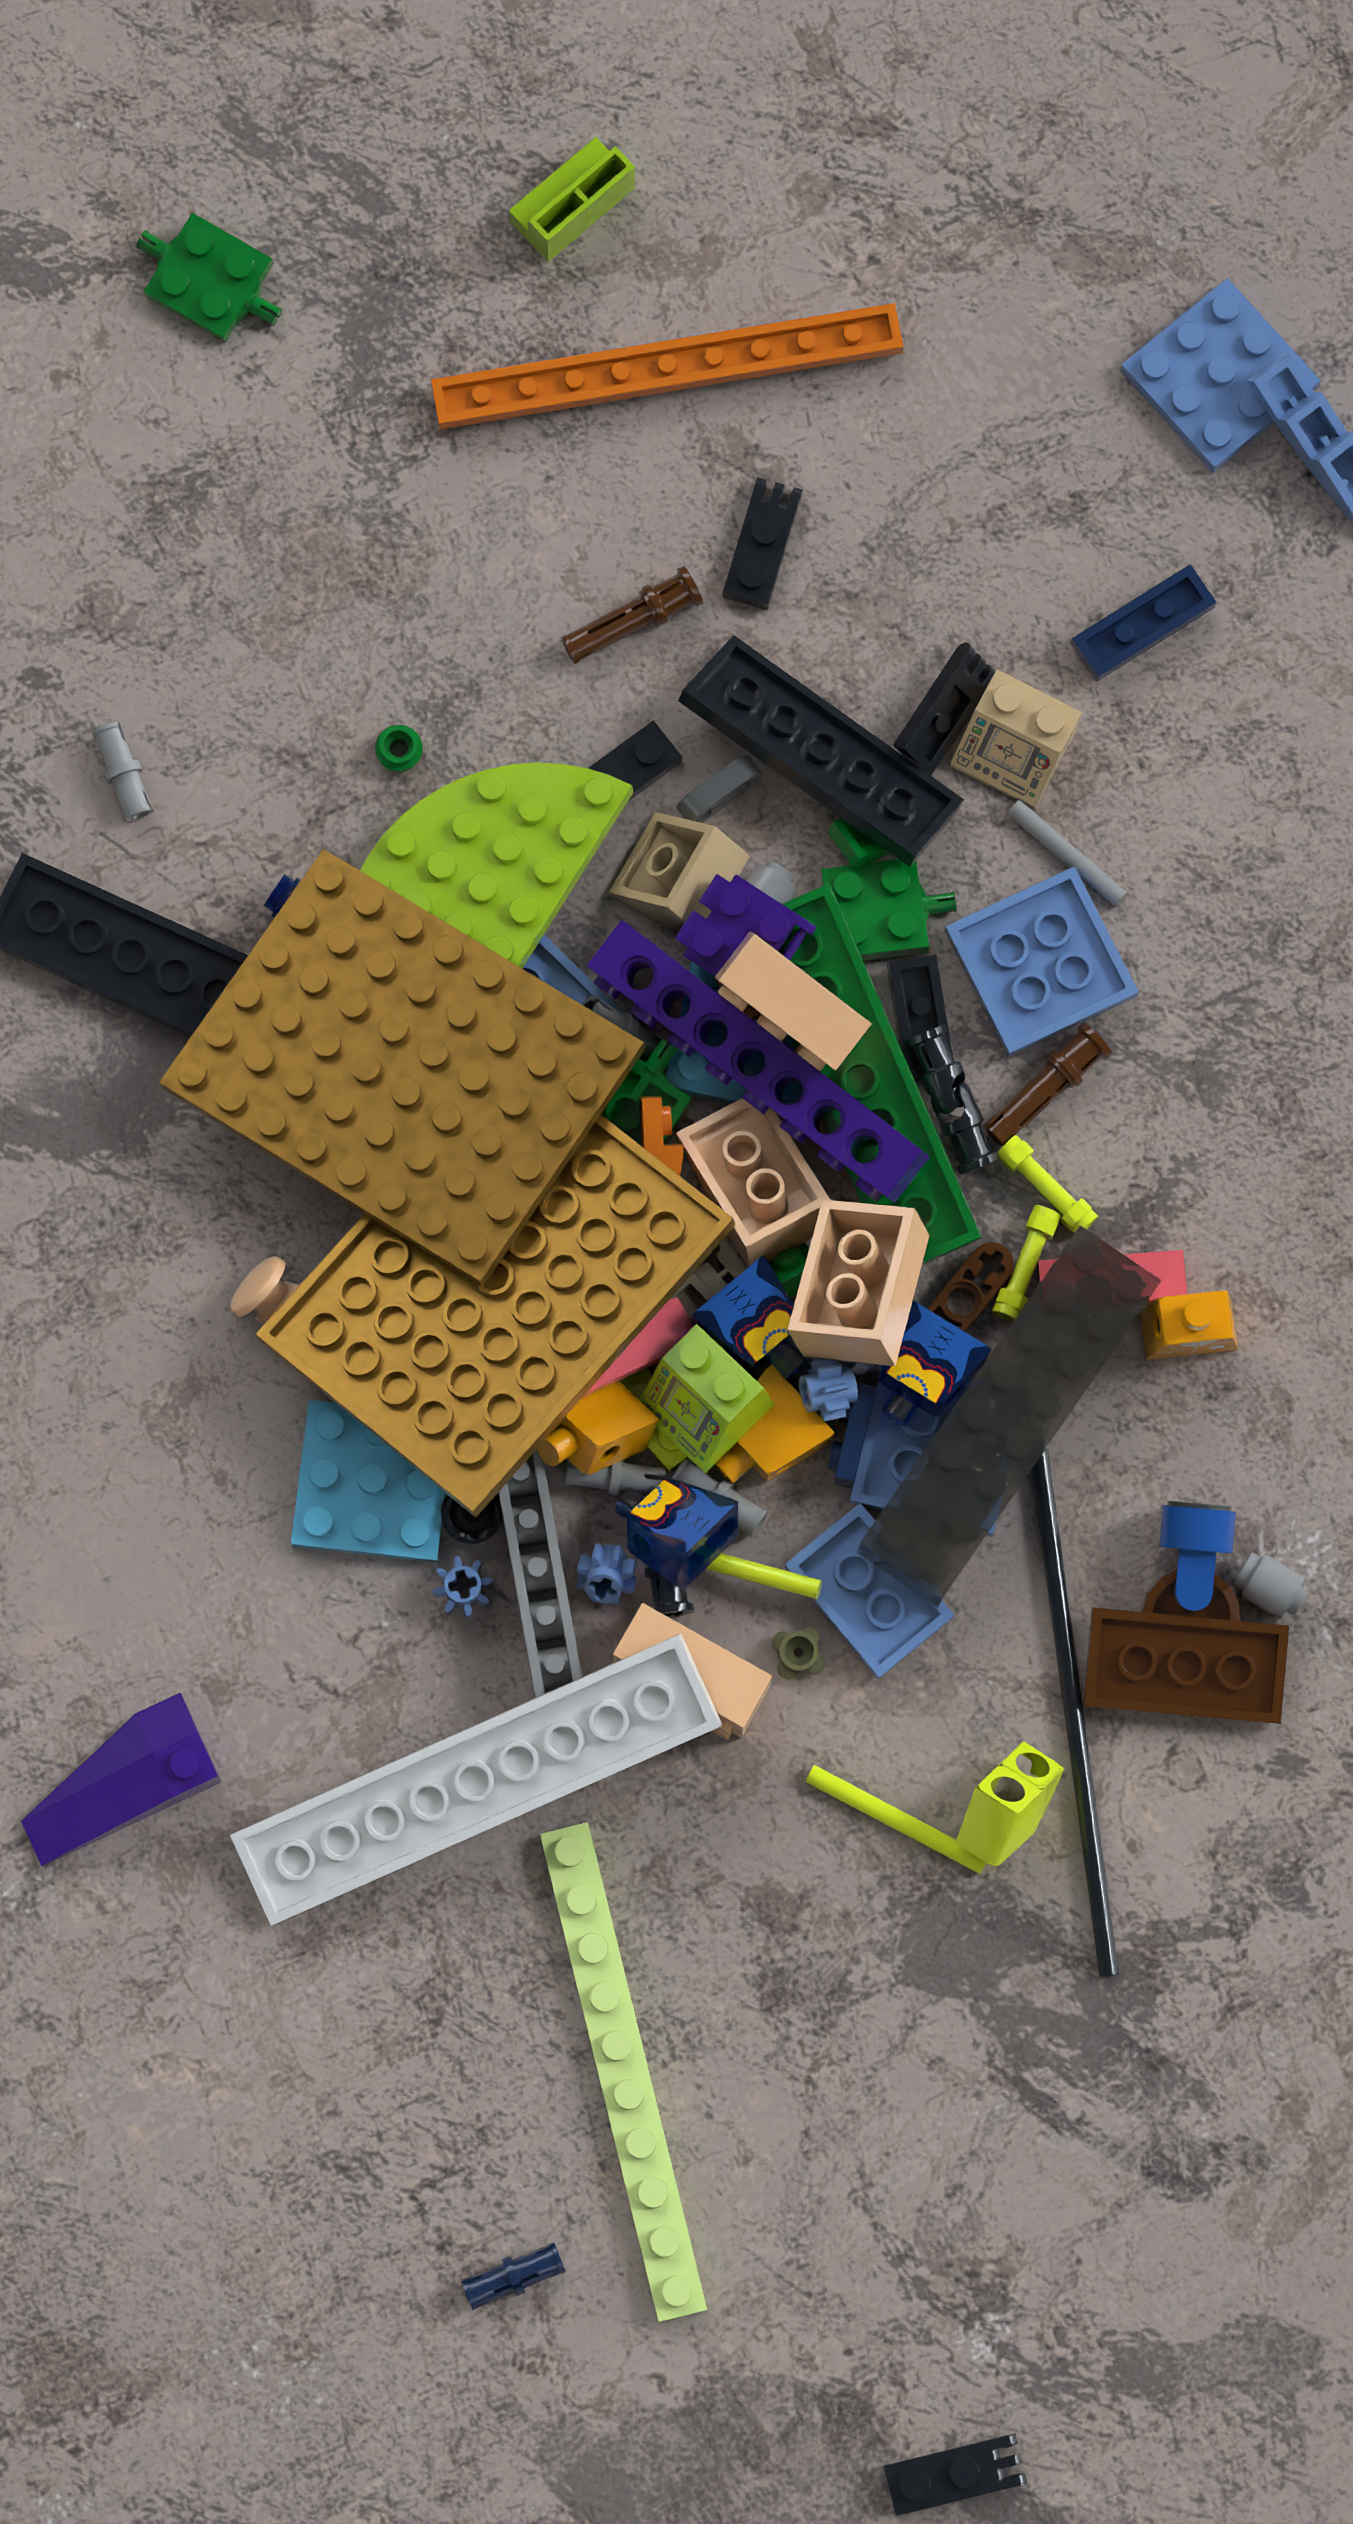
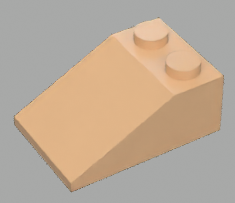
(755, 1177)

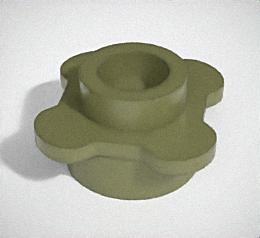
(807, 1642)

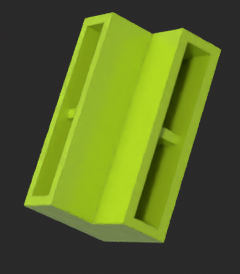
(573, 198)

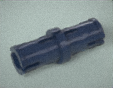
(513, 2276)

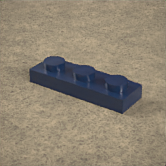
(1143, 622)

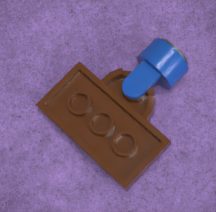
(1188, 1641)

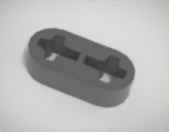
(720, 790)

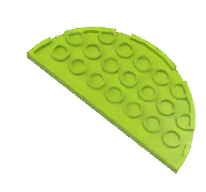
(500, 849)

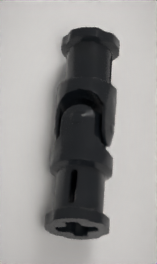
(946, 1084)

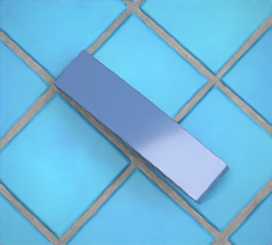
(1308, 426)

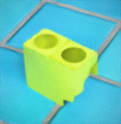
(999, 1827)

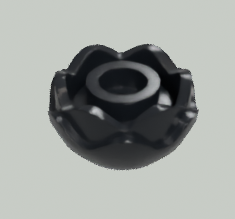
(471, 1529)

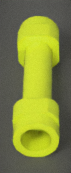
(1017, 1156)
(1041, 1227)

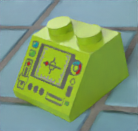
(704, 1399)

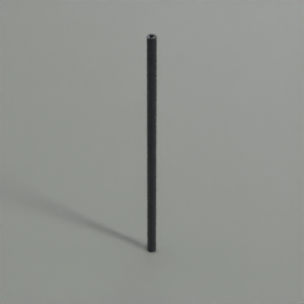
(1074, 1718)

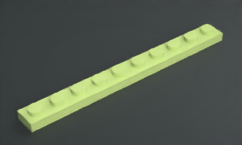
(623, 2072)

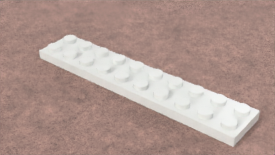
(476, 1779)

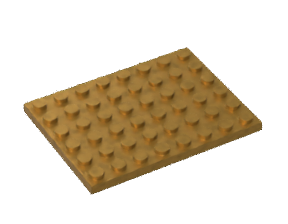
(403, 1066)
(480, 1374)

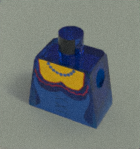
(752, 1321)
(931, 1366)
(678, 1528)

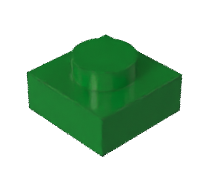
(855, 845)
(789, 1267)

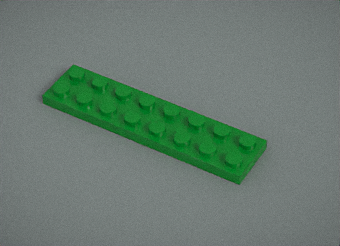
(880, 1076)

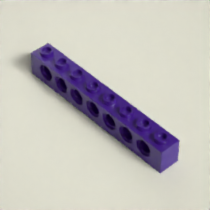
(629, 951)

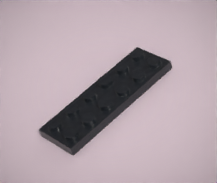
(821, 750)
(113, 946)

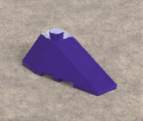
(131, 1776)

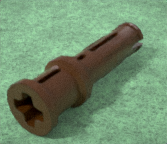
(651, 606)
(1062, 1071)

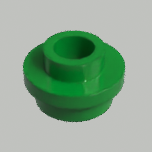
(394, 735)

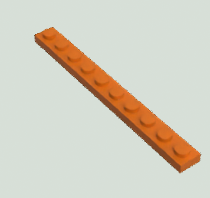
(667, 366)

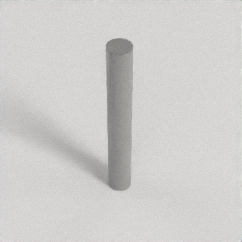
(1067, 853)

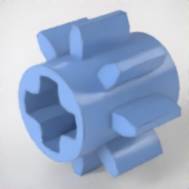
(828, 1389)
(606, 1573)
(454, 1597)

